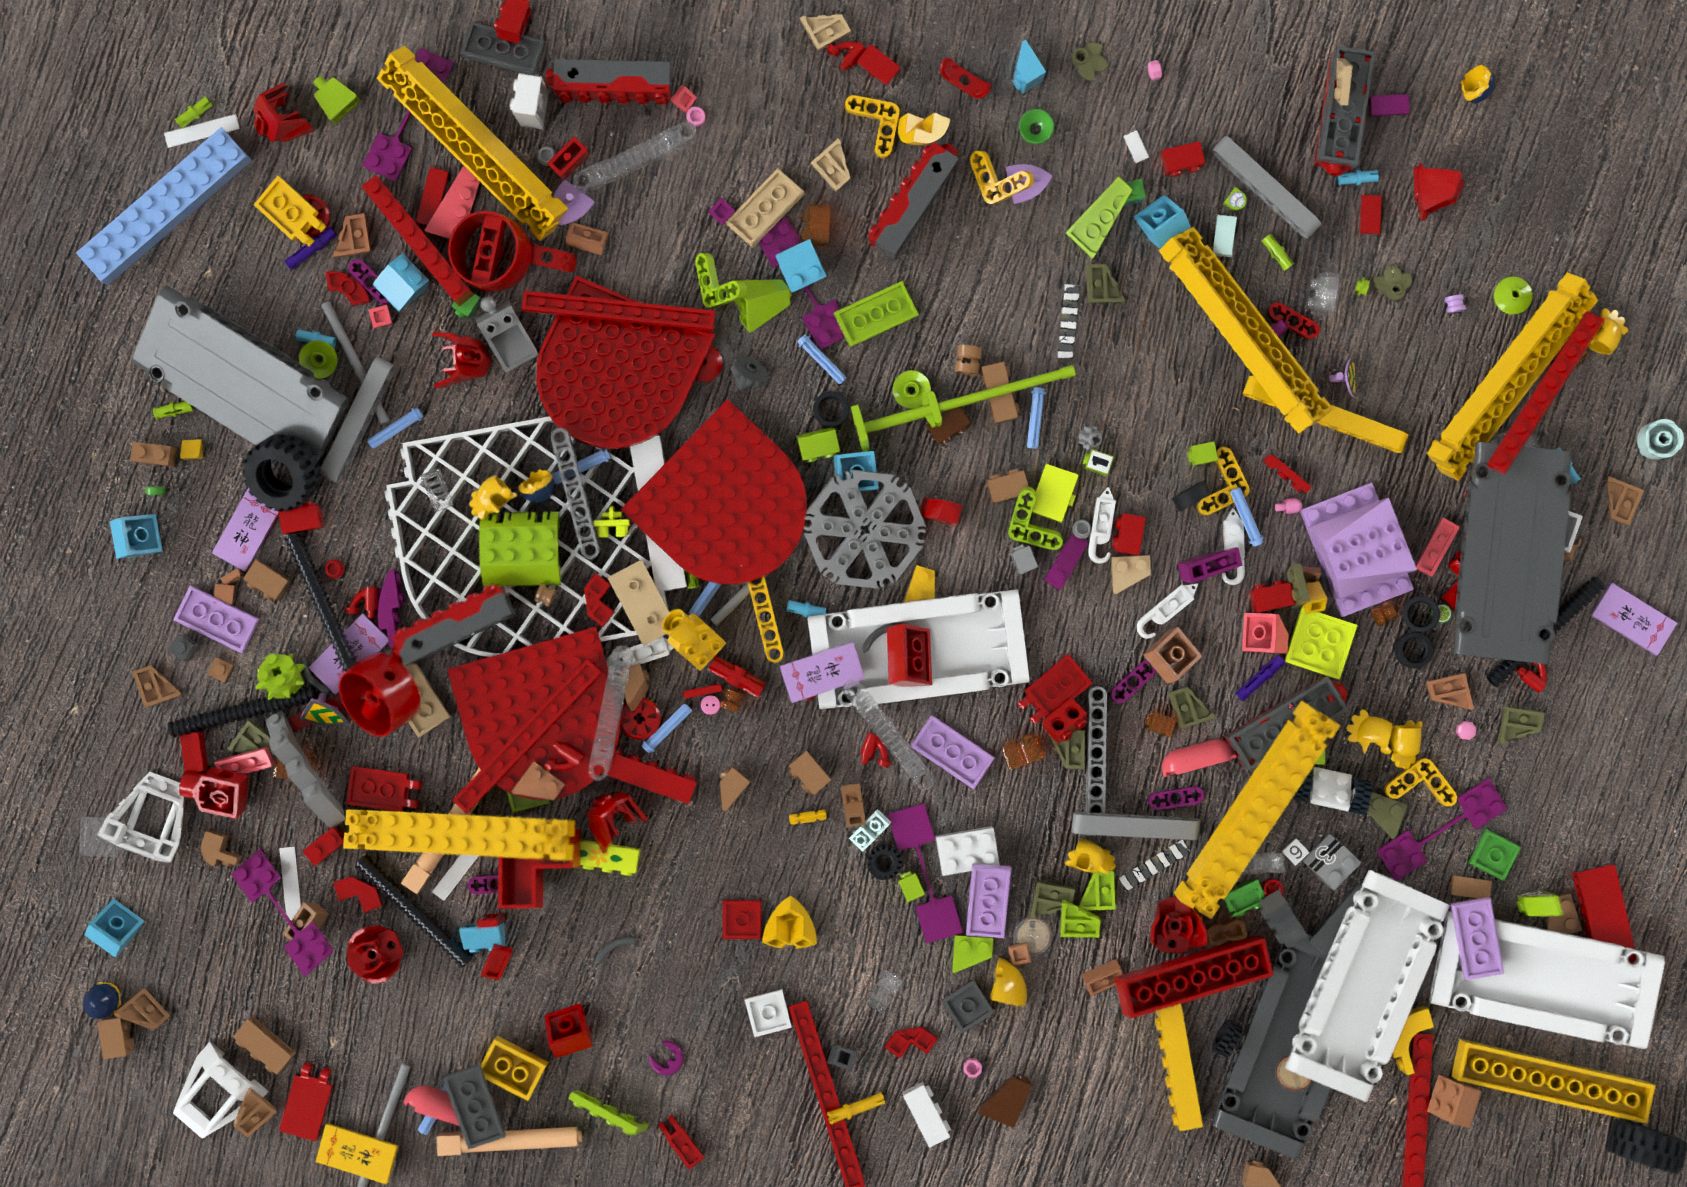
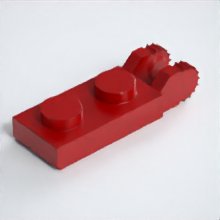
(1286, 473)
(682, 1143)

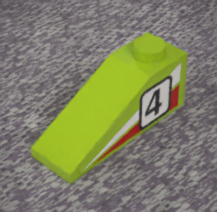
(1539, 904)

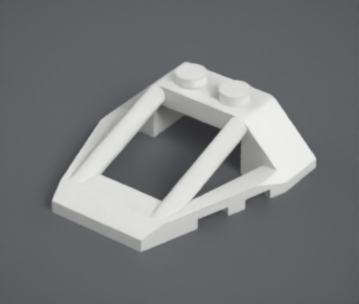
(139, 843)
(227, 1077)

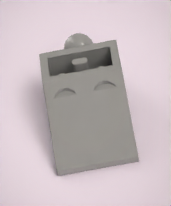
(508, 337)

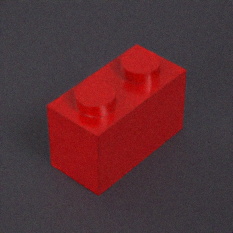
(512, 20)
(568, 158)
(1182, 159)
(301, 519)
(1129, 534)
(1271, 597)
(325, 845)

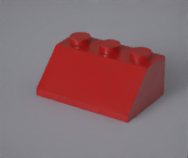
(909, 656)

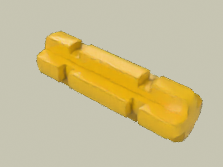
(806, 817)

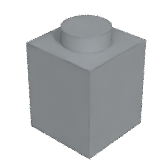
(1023, 559)

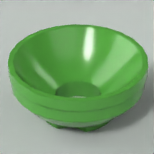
(1038, 117)

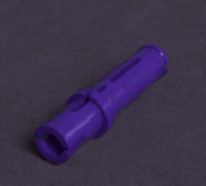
(306, 251)
(1257, 680)

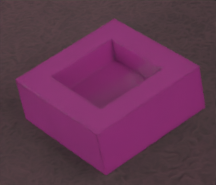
(721, 211)

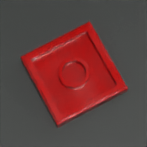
(741, 919)

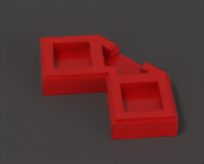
(593, 593)
(367, 893)
(917, 1036)

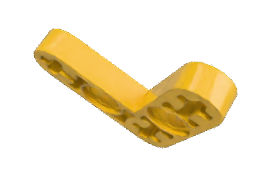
(884, 119)
(993, 184)
(1243, 483)
(1419, 775)

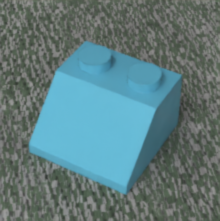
(1028, 69)
(1162, 221)
(800, 265)
(401, 282)
(856, 461)
(135, 536)
(114, 928)
(476, 939)

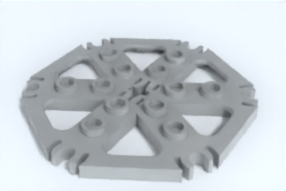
(859, 516)

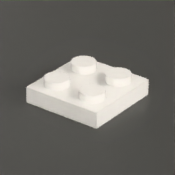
(768, 1013)

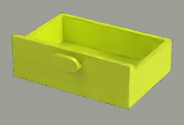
(1055, 493)

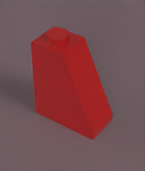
(940, 511)

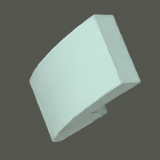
(1224, 235)
(868, 833)

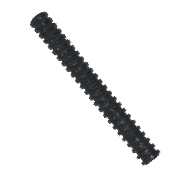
(320, 600)
(1564, 614)
(239, 712)
(413, 911)

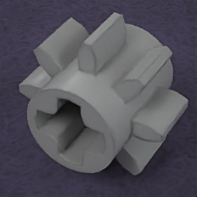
(1090, 437)

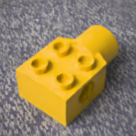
(692, 637)

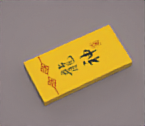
(357, 1153)

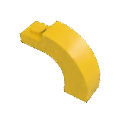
(1417, 1020)

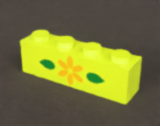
(616, 858)

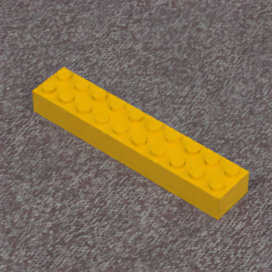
(1553, 1081)

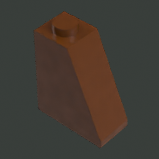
(1007, 1100)

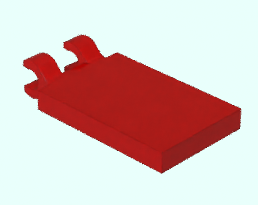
(1055, 688)
(381, 789)
(307, 1103)

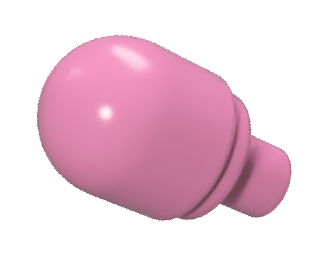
(1289, 506)

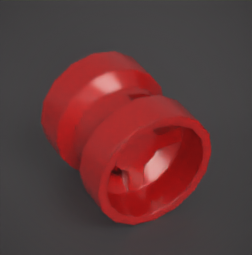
(1275, 886)

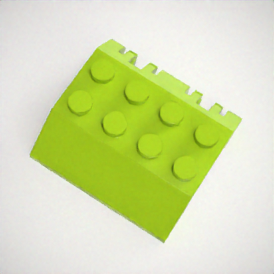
(520, 549)

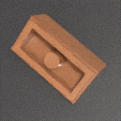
(586, 238)
(1101, 977)

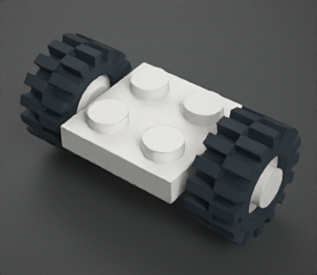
(1335, 791)

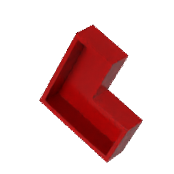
(522, 878)

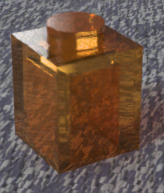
(1160, 724)

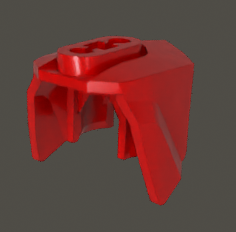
(274, 125)
(1435, 188)
(470, 359)
(601, 816)
(1188, 930)
(378, 967)

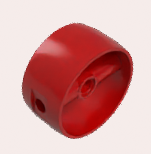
(491, 237)
(386, 703)

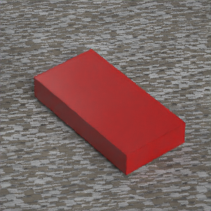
(1370, 214)
(702, 691)
(496, 962)

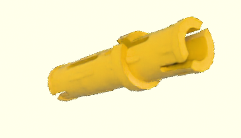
(848, 1111)

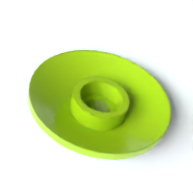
(1504, 299)
(309, 354)
(906, 380)

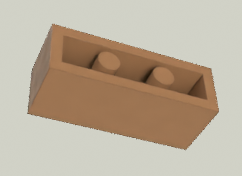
(1003, 406)
(264, 1045)

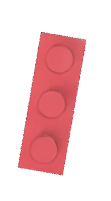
(1436, 547)
(247, 761)

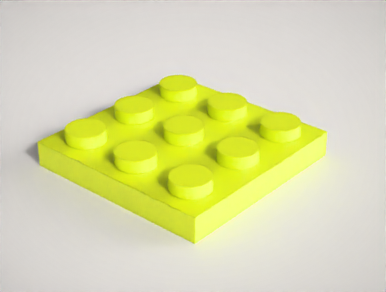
(1320, 643)

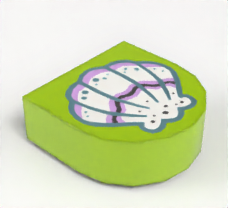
(1236, 200)

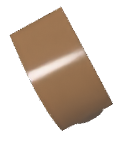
(853, 805)
(214, 850)

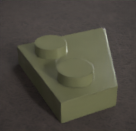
(1101, 285)
(1298, 585)
(1188, 708)
(1519, 722)
(250, 738)
(1072, 751)
(1386, 813)
(1049, 898)

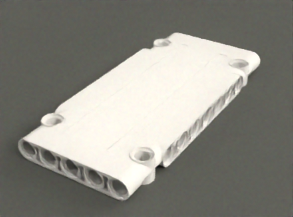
(966, 645)
(1556, 984)
(1367, 986)

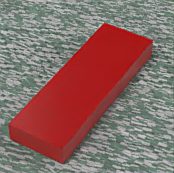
(432, 195)
(491, 920)

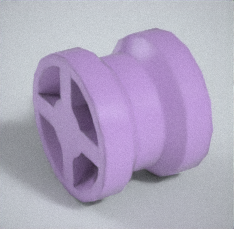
(1455, 303)

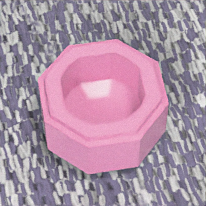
(1154, 70)
(1466, 730)
(972, 1067)

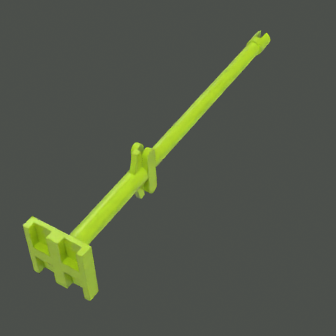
(931, 409)

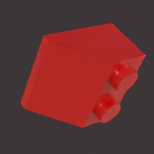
(568, 1031)

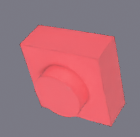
(683, 98)
(380, 316)

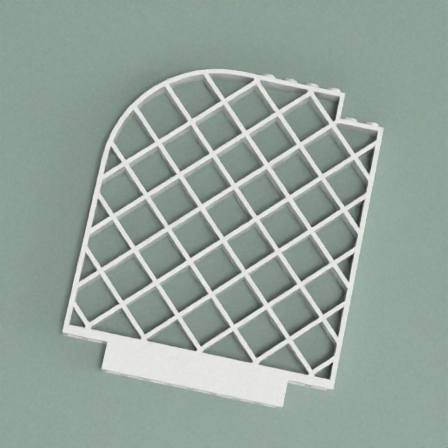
(646, 459)

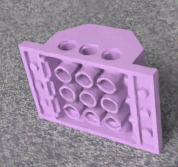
(1359, 548)

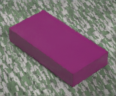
(1389, 105)

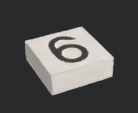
(1295, 851)

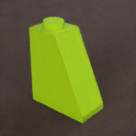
(762, 302)

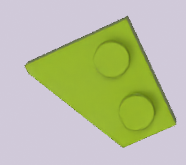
(1099, 892)
(1078, 922)
(970, 951)

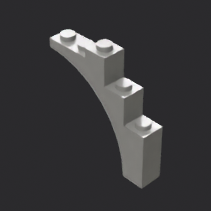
(300, 771)

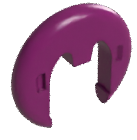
(674, 1065)

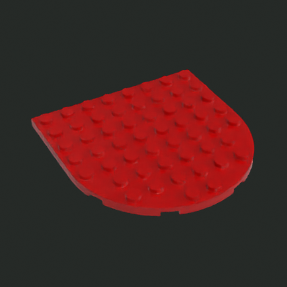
(616, 378)
(724, 502)
(509, 688)

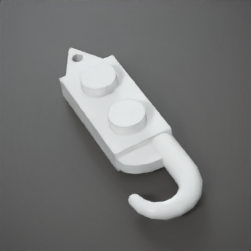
(1101, 525)
(1234, 537)
(1167, 608)
(649, 652)

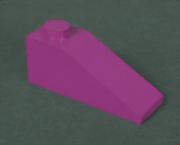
(1065, 562)
(1209, 564)

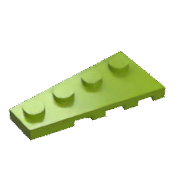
(1097, 220)
(608, 1112)

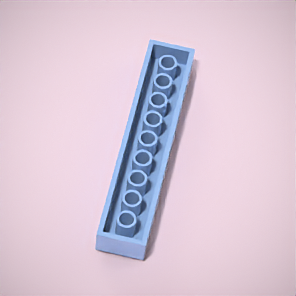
(164, 206)

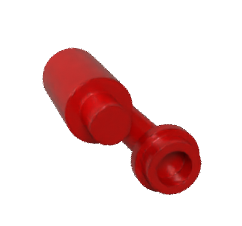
(851, 57)
(371, 597)
(1535, 681)
(870, 744)
(567, 752)

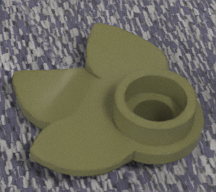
(1092, 60)
(1393, 280)

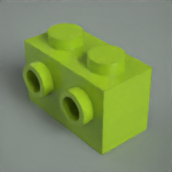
(817, 444)

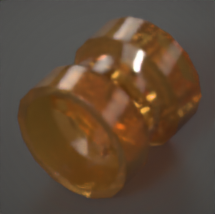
(1383, 613)
(733, 696)

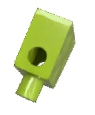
(334, 98)

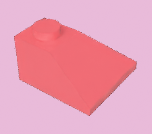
(1264, 633)

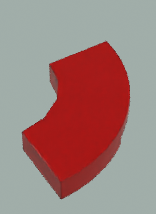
(348, 286)

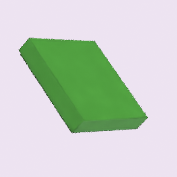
(1494, 855)

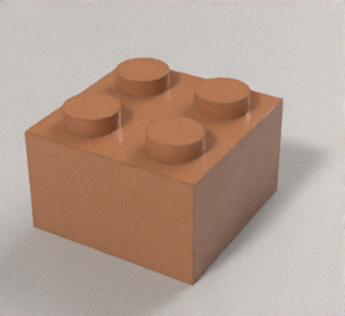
(1172, 655)
(1454, 1101)

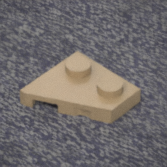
(825, 29)
(1343, 75)
(832, 166)
(1128, 571)

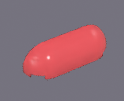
(1197, 756)
(432, 1103)

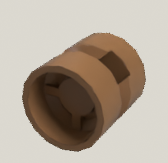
(968, 353)

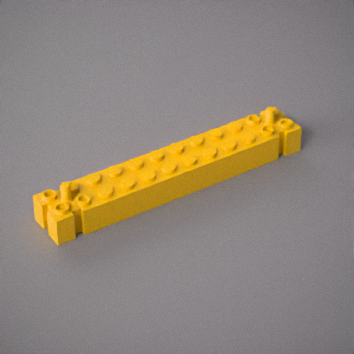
(472, 143)
(1245, 330)
(1512, 375)
(1256, 809)
(459, 834)

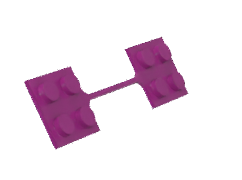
(388, 153)
(821, 320)
(1478, 805)
(938, 916)
(309, 945)

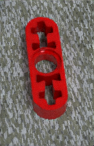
(1303, 333)

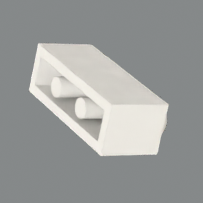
(927, 1114)

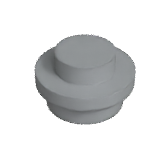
(545, 155)
(1081, 529)

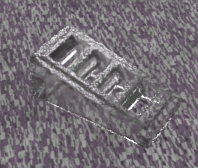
(437, 472)

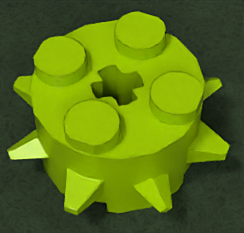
(280, 676)

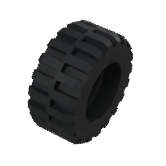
(296, 458)
(1646, 1146)

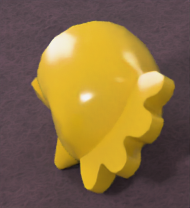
(1610, 333)
(490, 497)
(1369, 730)
(1405, 743)
(1090, 858)

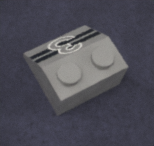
(1331, 862)

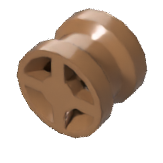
(545, 595)

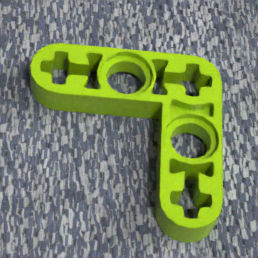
(713, 288)
(1023, 524)

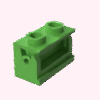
(1244, 898)

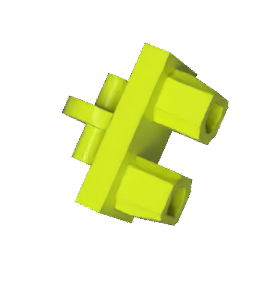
(603, 525)

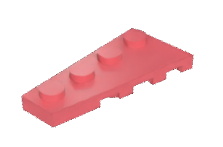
(455, 205)

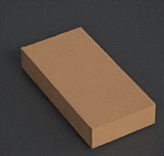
(1470, 887)

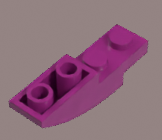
(389, 600)

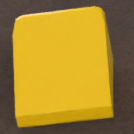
(191, 449)

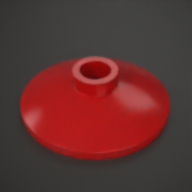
(712, 368)

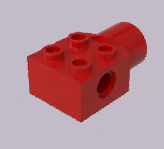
(216, 791)

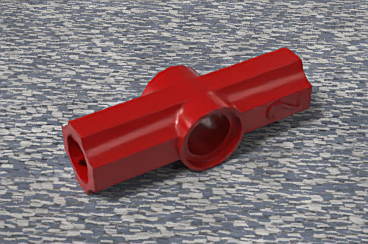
(736, 676)

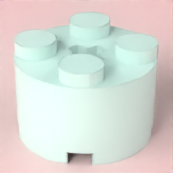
(1663, 429)

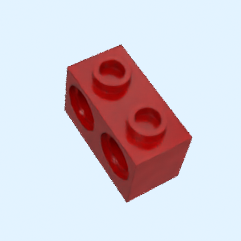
(1061, 717)

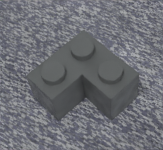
(1280, 917)

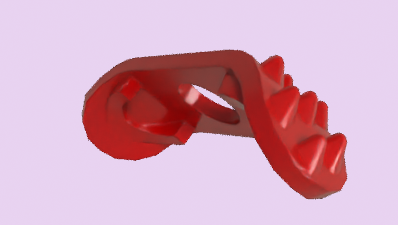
(952, 72)
(561, 260)

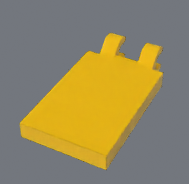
(289, 211)

